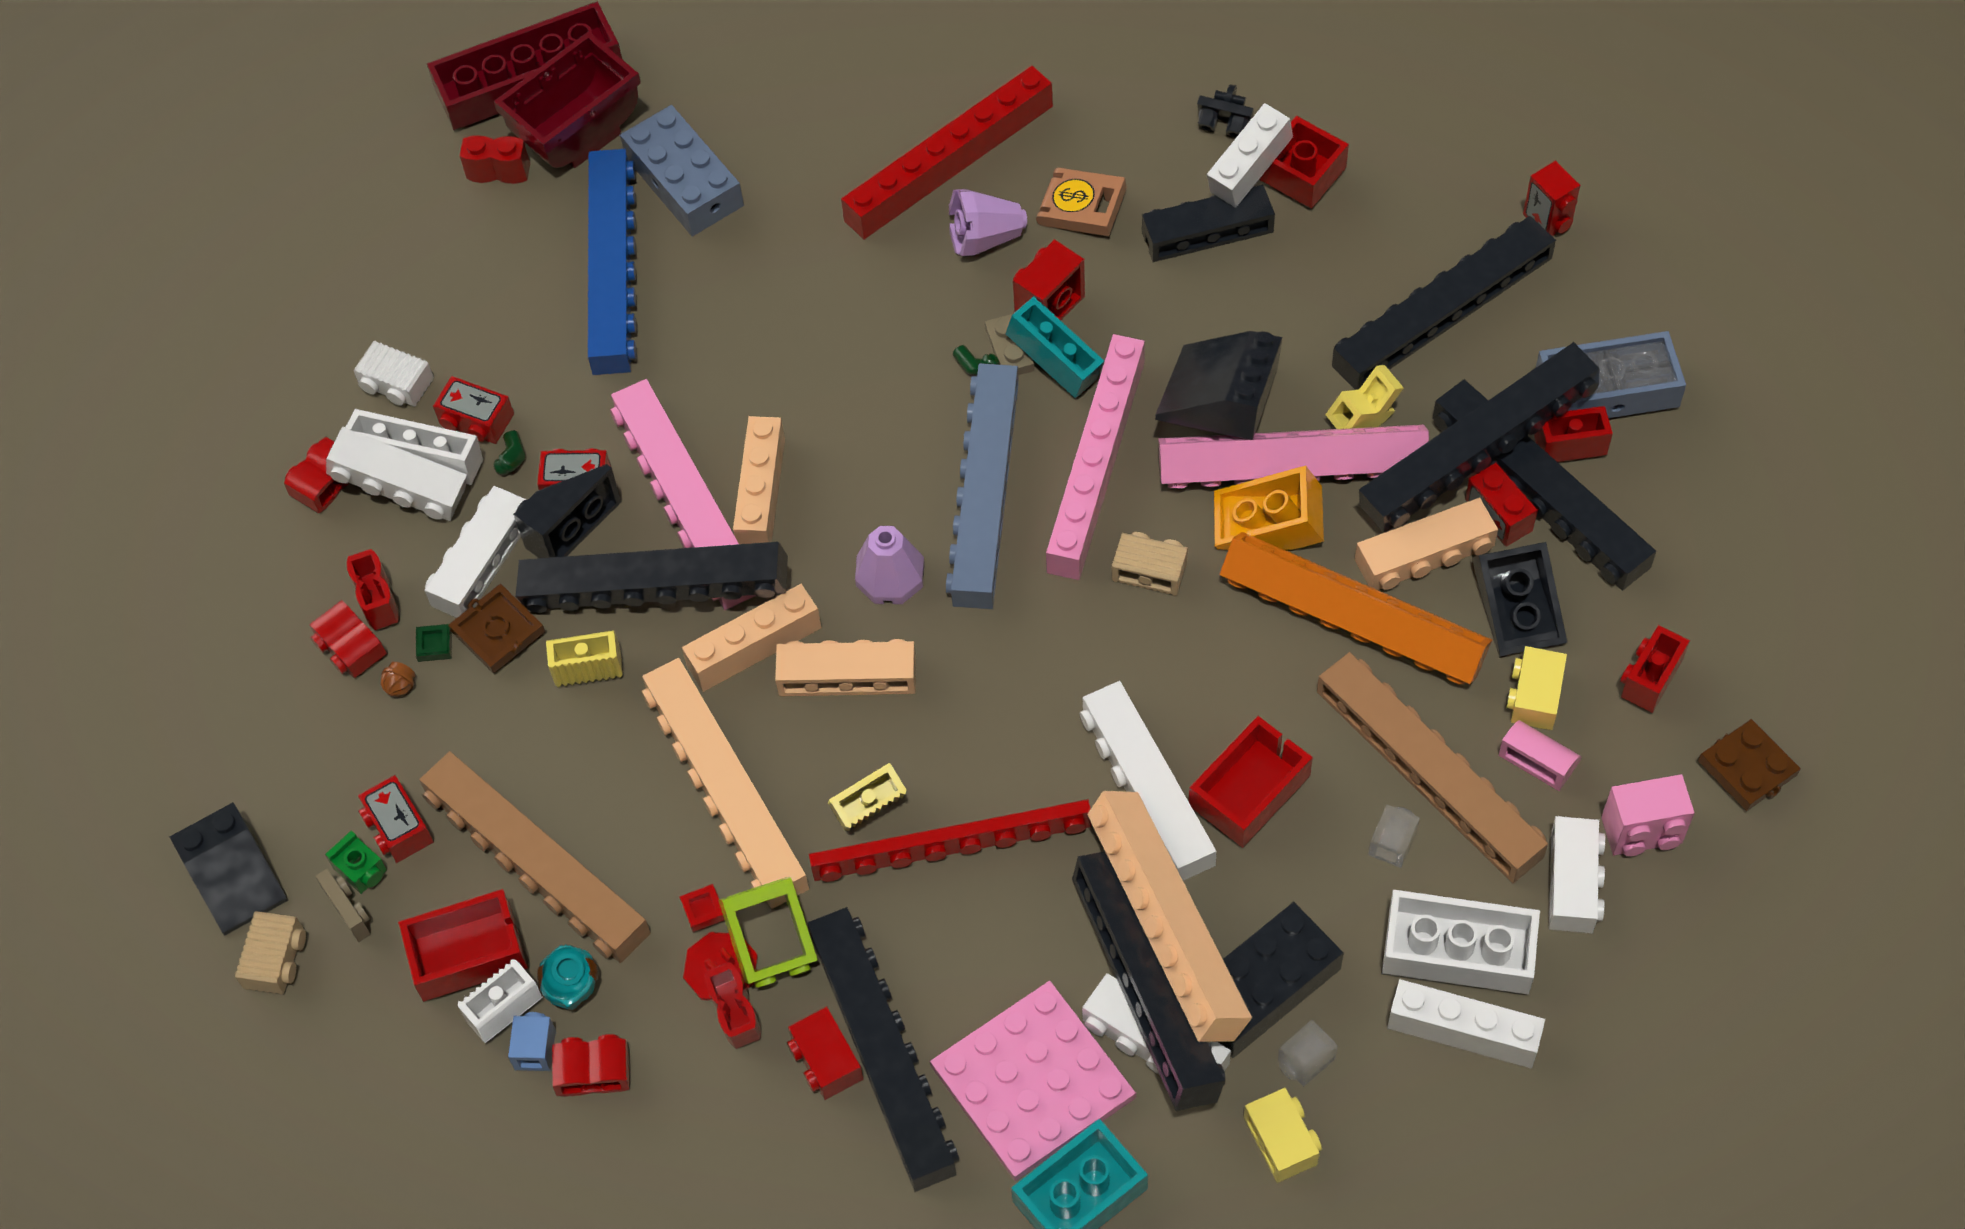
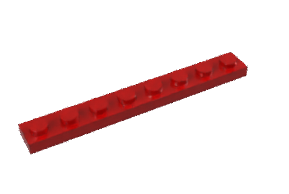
(940, 842)

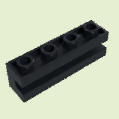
(1206, 224)

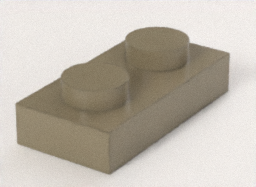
(1004, 348)
(337, 892)

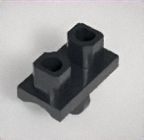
(1226, 107)

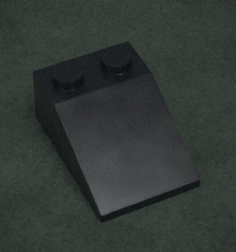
(566, 512)
(1520, 598)
(228, 868)

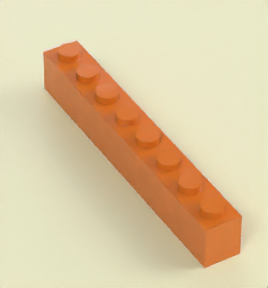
(1355, 608)

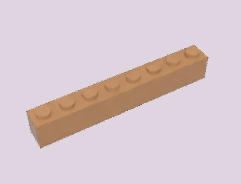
(1432, 767)
(535, 858)

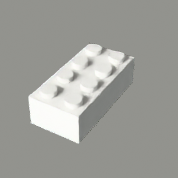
(1461, 942)

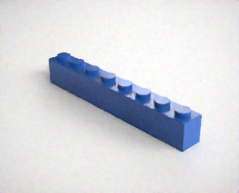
(610, 262)

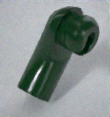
(969, 362)
(512, 456)

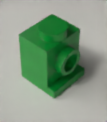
(356, 862)

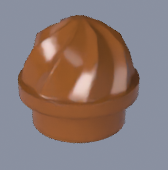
(397, 679)

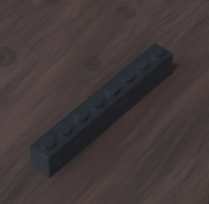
(1444, 301)
(1479, 438)
(1560, 498)
(652, 576)
(882, 1050)
(1182, 1061)

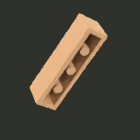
(759, 480)
(1426, 545)
(751, 637)
(846, 668)

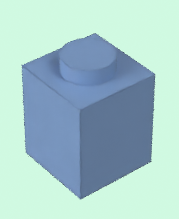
(532, 1042)

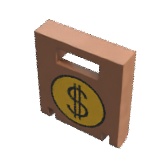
(1074, 198)

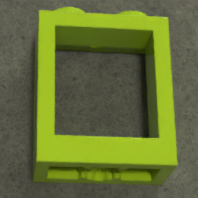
(757, 895)

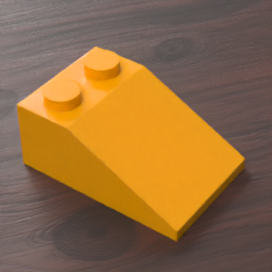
(1274, 508)

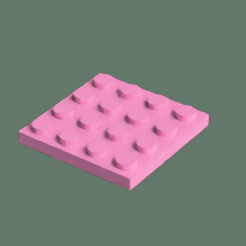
(1032, 1080)

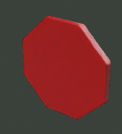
(710, 953)

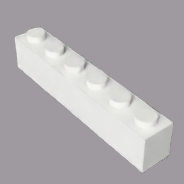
(1143, 770)

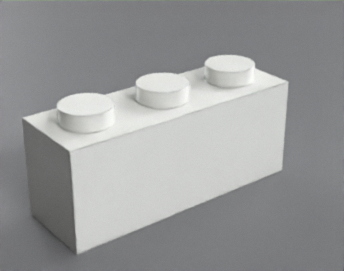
(1250, 155)
(1576, 875)

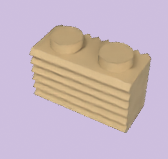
(1149, 563)
(270, 953)

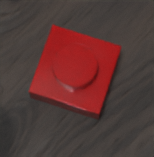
(702, 907)

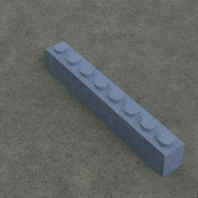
(984, 487)

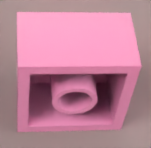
(1647, 815)

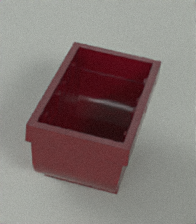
(572, 102)

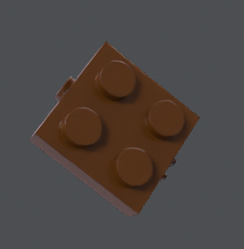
(496, 628)
(1749, 765)

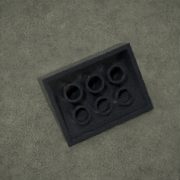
(1222, 383)

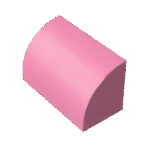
(1538, 755)

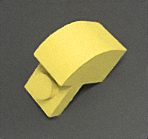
(1368, 405)

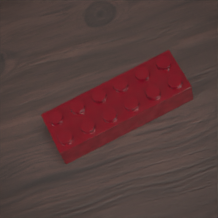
(479, 75)

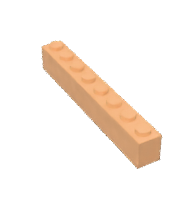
(722, 778)
(1169, 917)

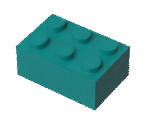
(1081, 1183)

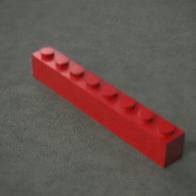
(947, 152)

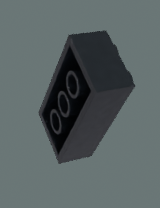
(1280, 970)

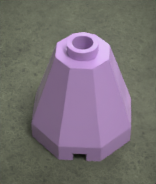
(983, 221)
(889, 567)

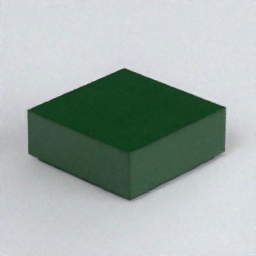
(433, 643)

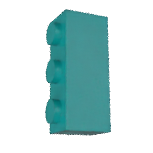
(1054, 347)

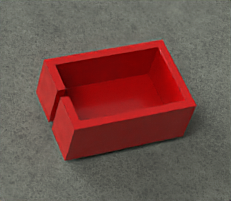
(1250, 781)
(461, 944)

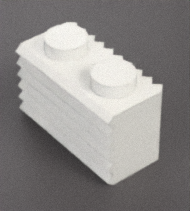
(393, 374)
(498, 1000)

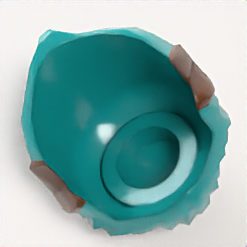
(567, 976)

